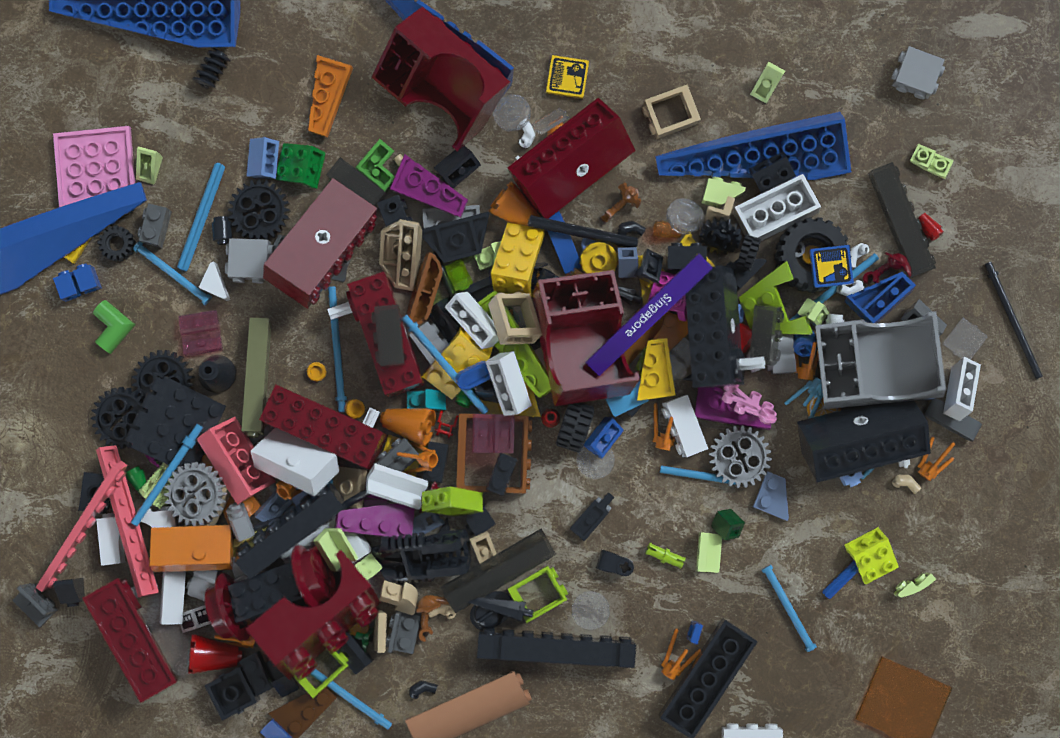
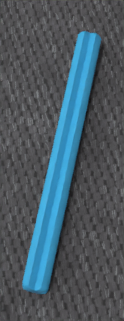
(201, 216)

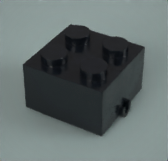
(231, 693)

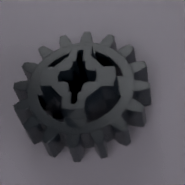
(720, 235)

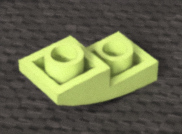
(931, 162)
(908, 588)

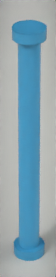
(172, 273)
(788, 607)

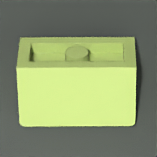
(331, 542)
(708, 552)

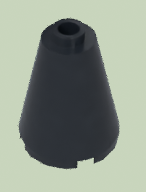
(217, 373)

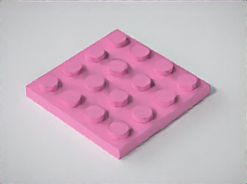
(92, 162)

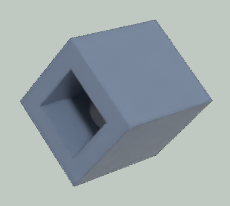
(627, 262)

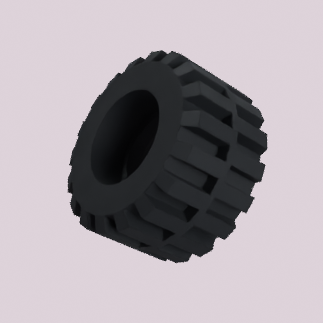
(575, 426)

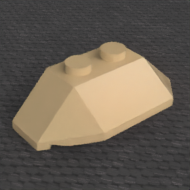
(401, 253)

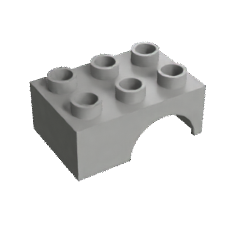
(880, 362)

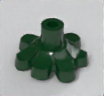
(365, 638)

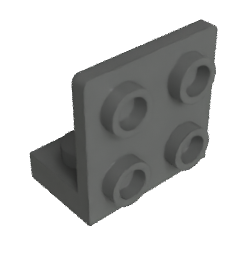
(35, 604)
(403, 633)

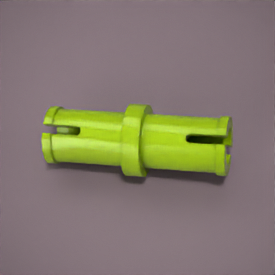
(665, 555)

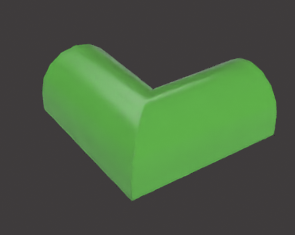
(372, 166)
(117, 326)

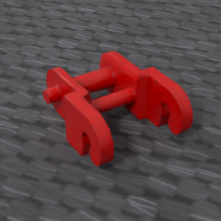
(447, 425)

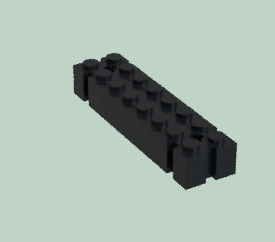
(556, 649)

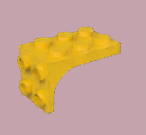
(516, 259)
(459, 354)

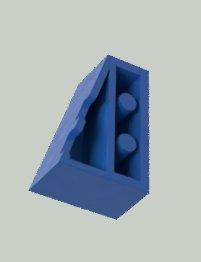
(879, 299)

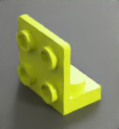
(872, 555)

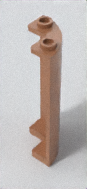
(471, 709)

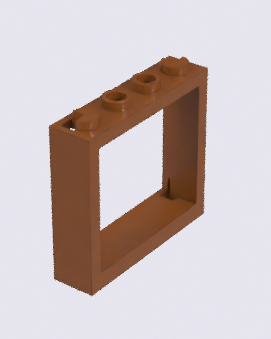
(461, 458)

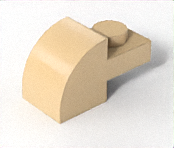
(402, 596)

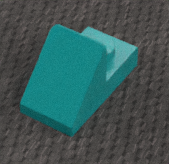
(426, 399)

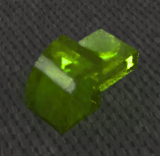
(459, 275)

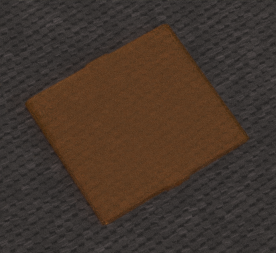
(903, 701)

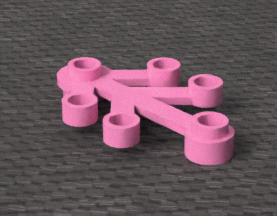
(750, 404)

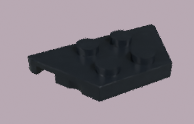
(458, 237)

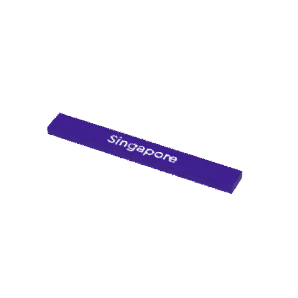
(649, 314)

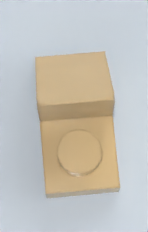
(483, 547)

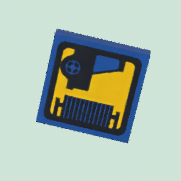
(831, 266)

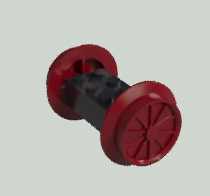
(239, 604)

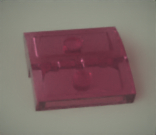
(200, 333)
(493, 433)

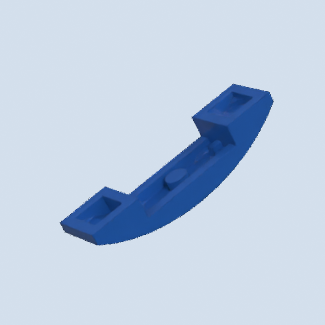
(564, 247)

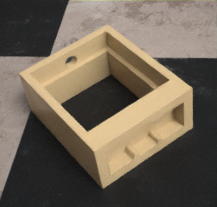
(688, 103)
(514, 335)

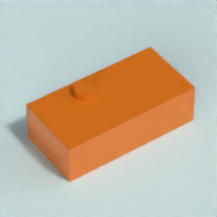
(191, 548)

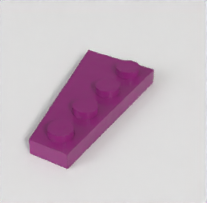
(421, 185)
(711, 407)
(377, 520)

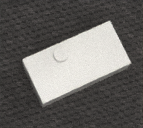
(777, 208)
(295, 461)

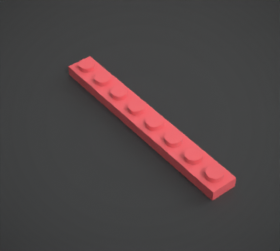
(86, 521)
(130, 534)

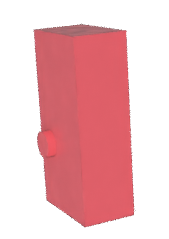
(231, 456)

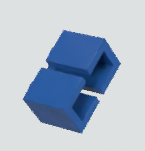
(73, 283)

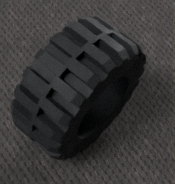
(794, 235)

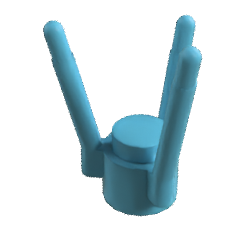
(815, 390)

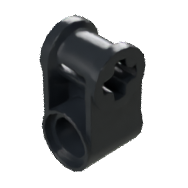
(611, 563)

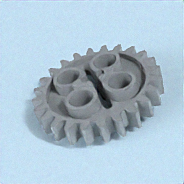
(724, 464)
(184, 481)

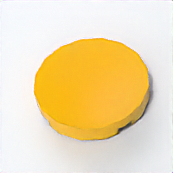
(598, 258)

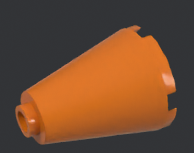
(513, 206)
(410, 423)

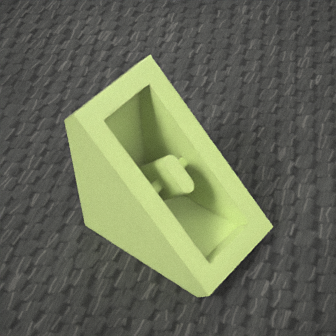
(147, 165)

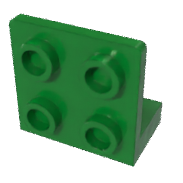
(300, 164)

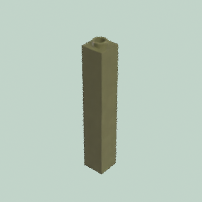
(256, 376)

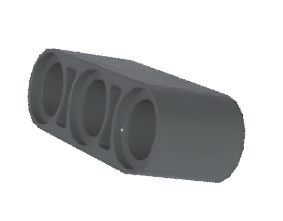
(966, 428)

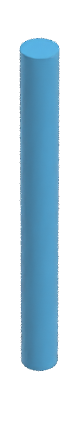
(692, 474)

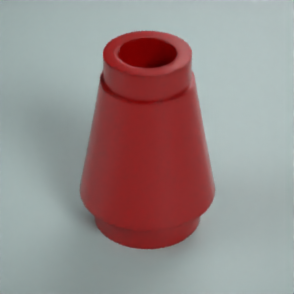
(930, 227)
(546, 422)

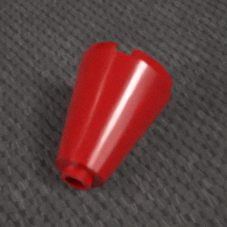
(211, 655)

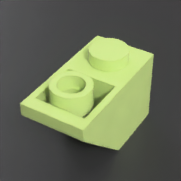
(717, 191)

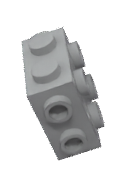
(918, 73)
(247, 259)

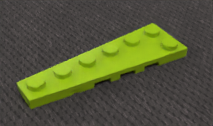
(530, 366)

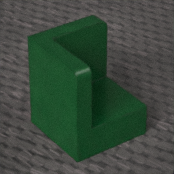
(728, 524)

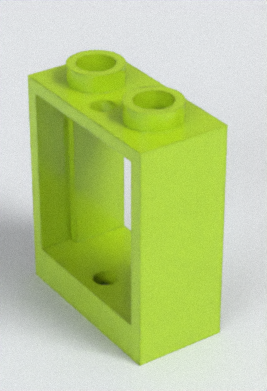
(452, 501)
(552, 575)
(341, 659)

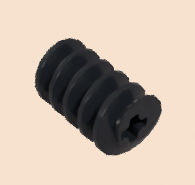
(214, 63)

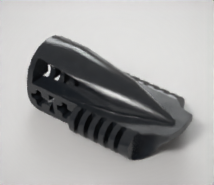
(418, 557)

